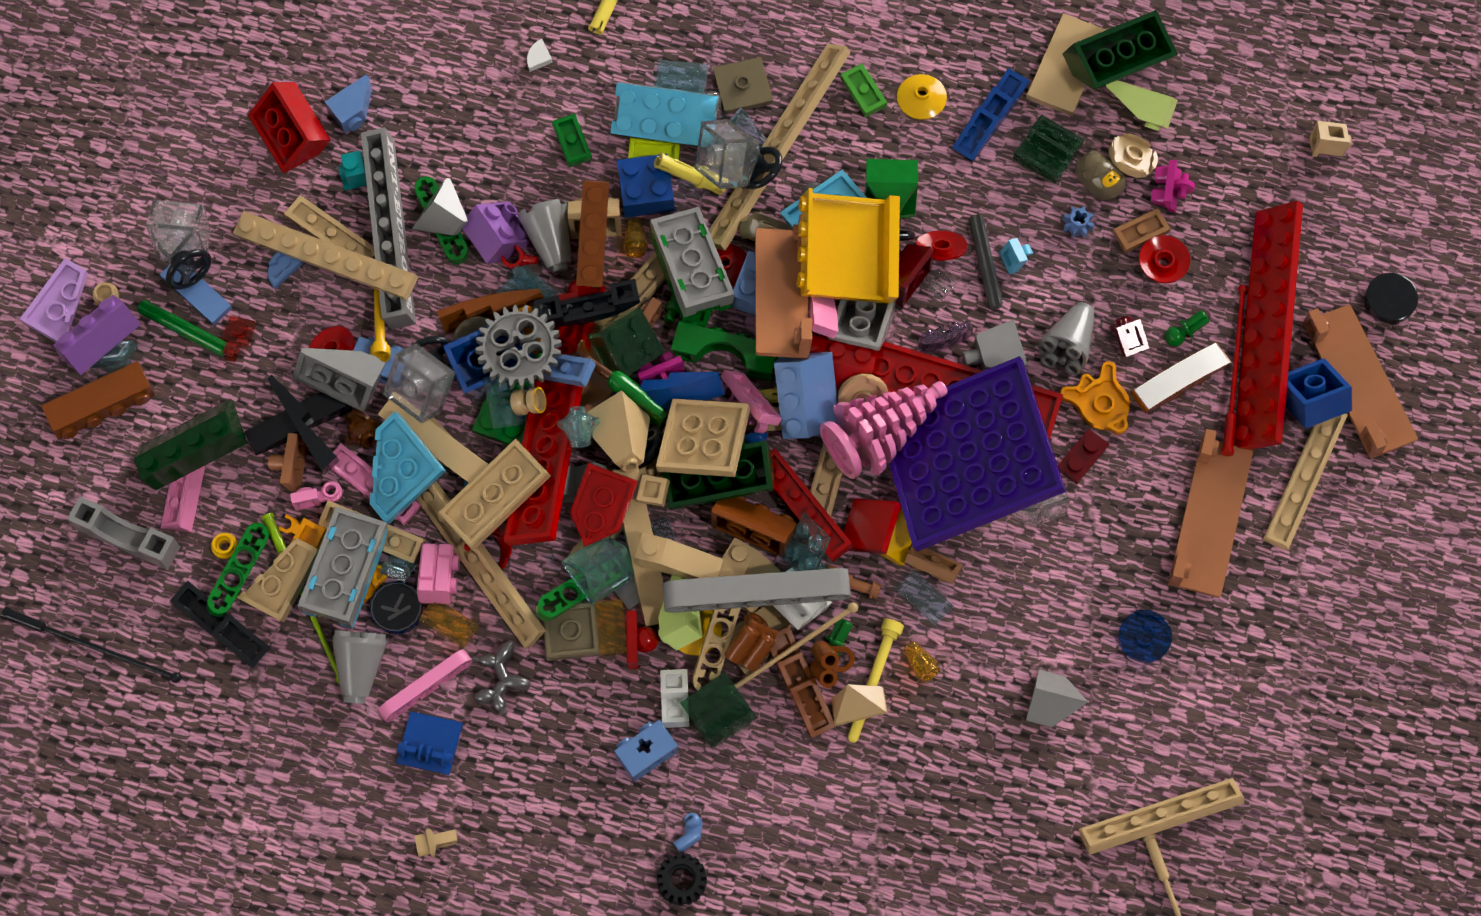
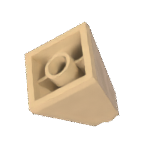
(622, 430)

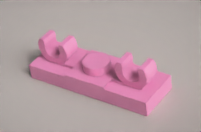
(744, 391)

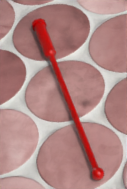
(1230, 419)

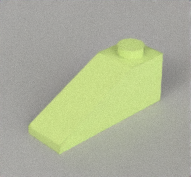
(1145, 104)
(679, 628)

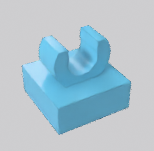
(1014, 255)

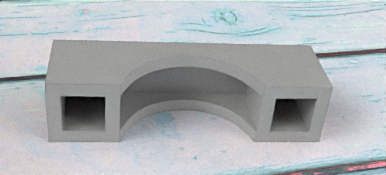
(107, 527)

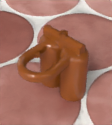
(751, 642)
(826, 662)

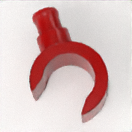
(524, 259)

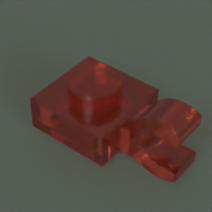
(237, 334)

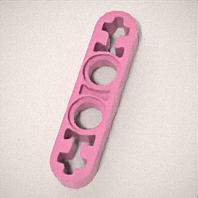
(425, 685)

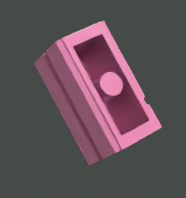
(437, 573)

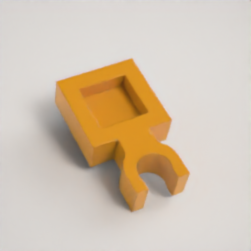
(305, 531)

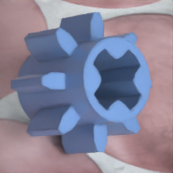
(1077, 228)

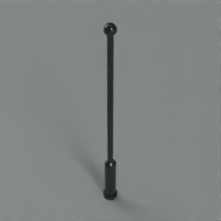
(16, 617)

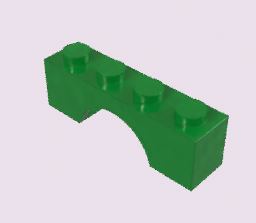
(695, 341)

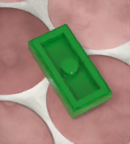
(572, 140)

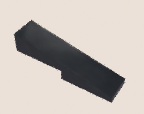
(299, 415)
(275, 430)
(224, 629)

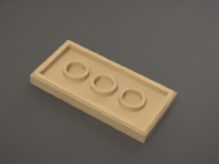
(1054, 82)
(494, 494)

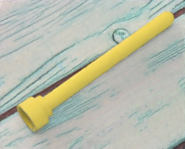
(890, 631)

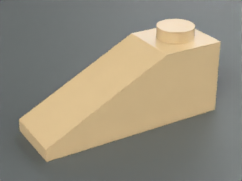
(676, 558)

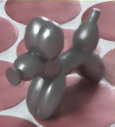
(505, 681)

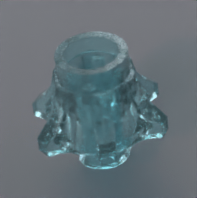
(579, 426)

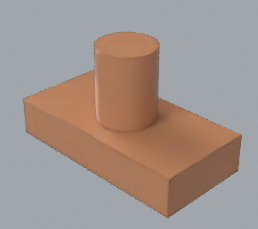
(291, 463)

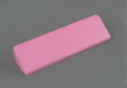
(183, 502)

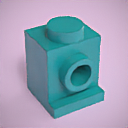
(352, 170)

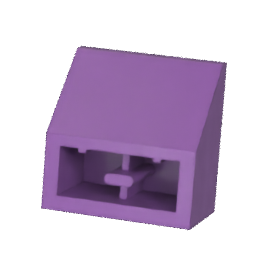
(495, 231)

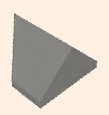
(443, 212)
(1053, 699)

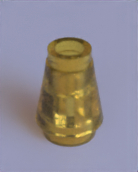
(635, 241)
(922, 662)

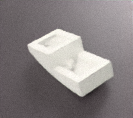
(673, 691)

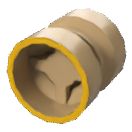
(528, 401)

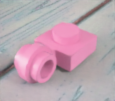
(310, 498)

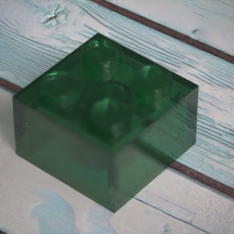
(626, 342)

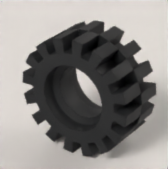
(676, 863)

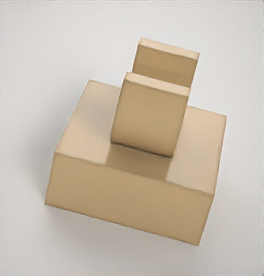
(653, 490)

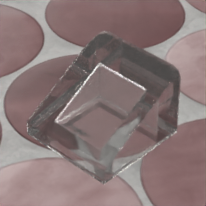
(937, 286)

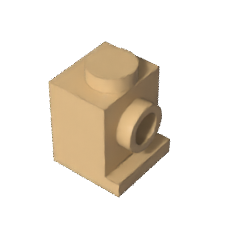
(1329, 139)

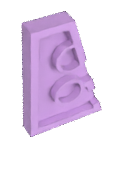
(57, 301)

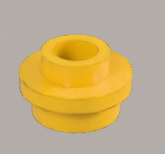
(219, 540)

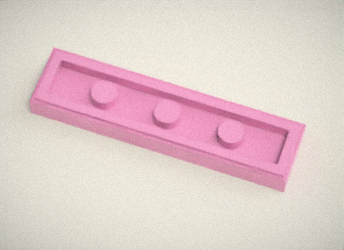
(359, 476)

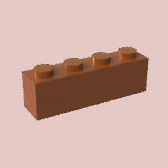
(592, 233)
(98, 400)

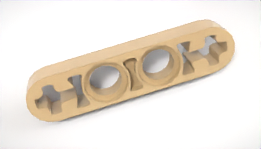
(711, 640)

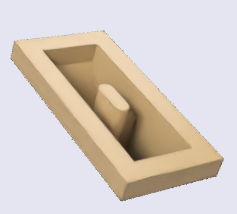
(858, 703)

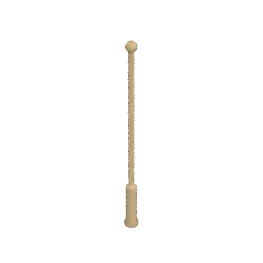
(852, 608)
(1160, 868)

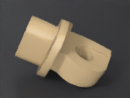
(429, 842)

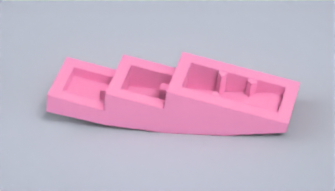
(823, 316)

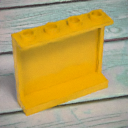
(849, 247)

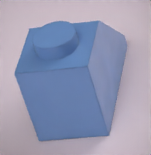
(351, 105)

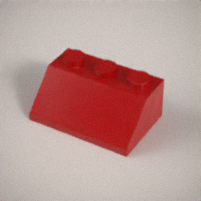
(288, 125)
(847, 358)

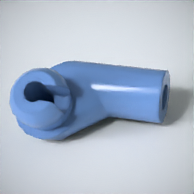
(692, 832)

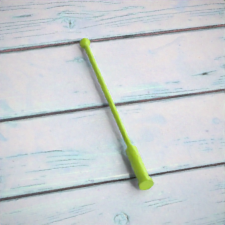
(280, 546)

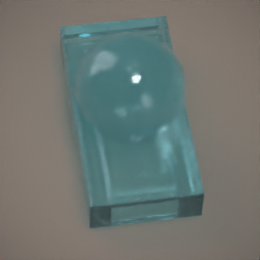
(117, 357)

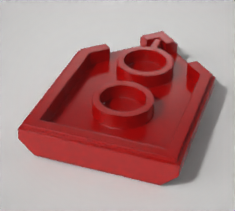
(601, 503)

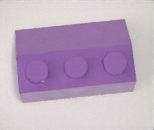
(96, 334)

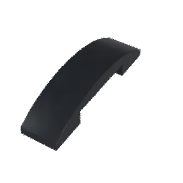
(590, 307)

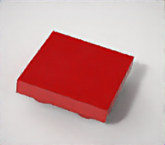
(871, 525)

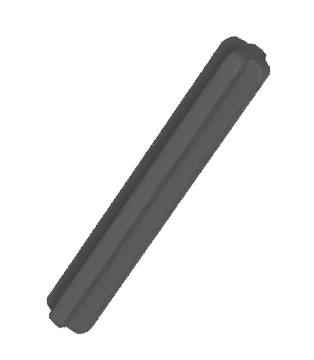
(985, 262)

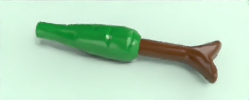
(619, 381)

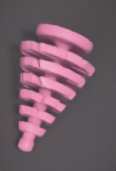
(871, 430)

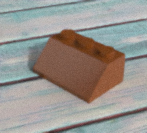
(754, 524)

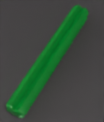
(182, 327)

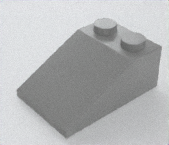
(864, 323)
(340, 374)

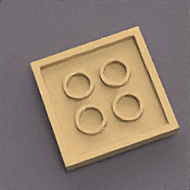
(703, 437)

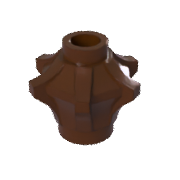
(361, 429)

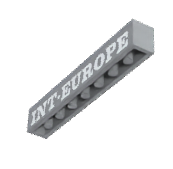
(387, 219)

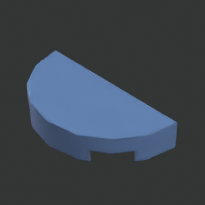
(281, 268)

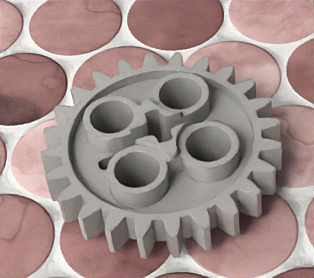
(510, 326)

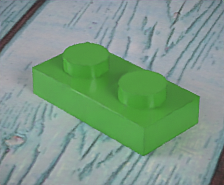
(863, 90)

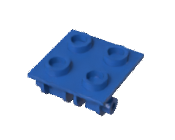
(429, 743)

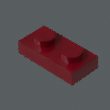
(1083, 456)

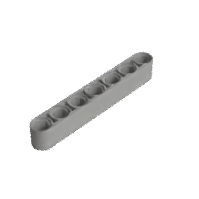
(756, 590)

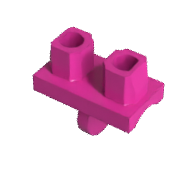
(1175, 184)
(668, 365)

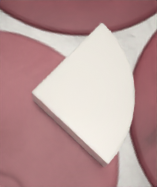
(538, 56)

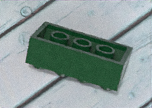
(1120, 51)
(190, 446)
(752, 476)

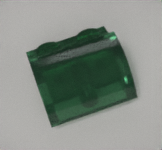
(1048, 149)
(718, 710)

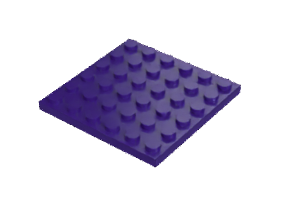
(976, 457)

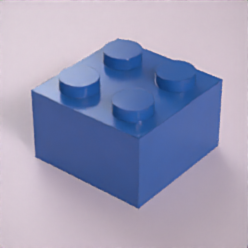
(644, 187)
(1317, 393)

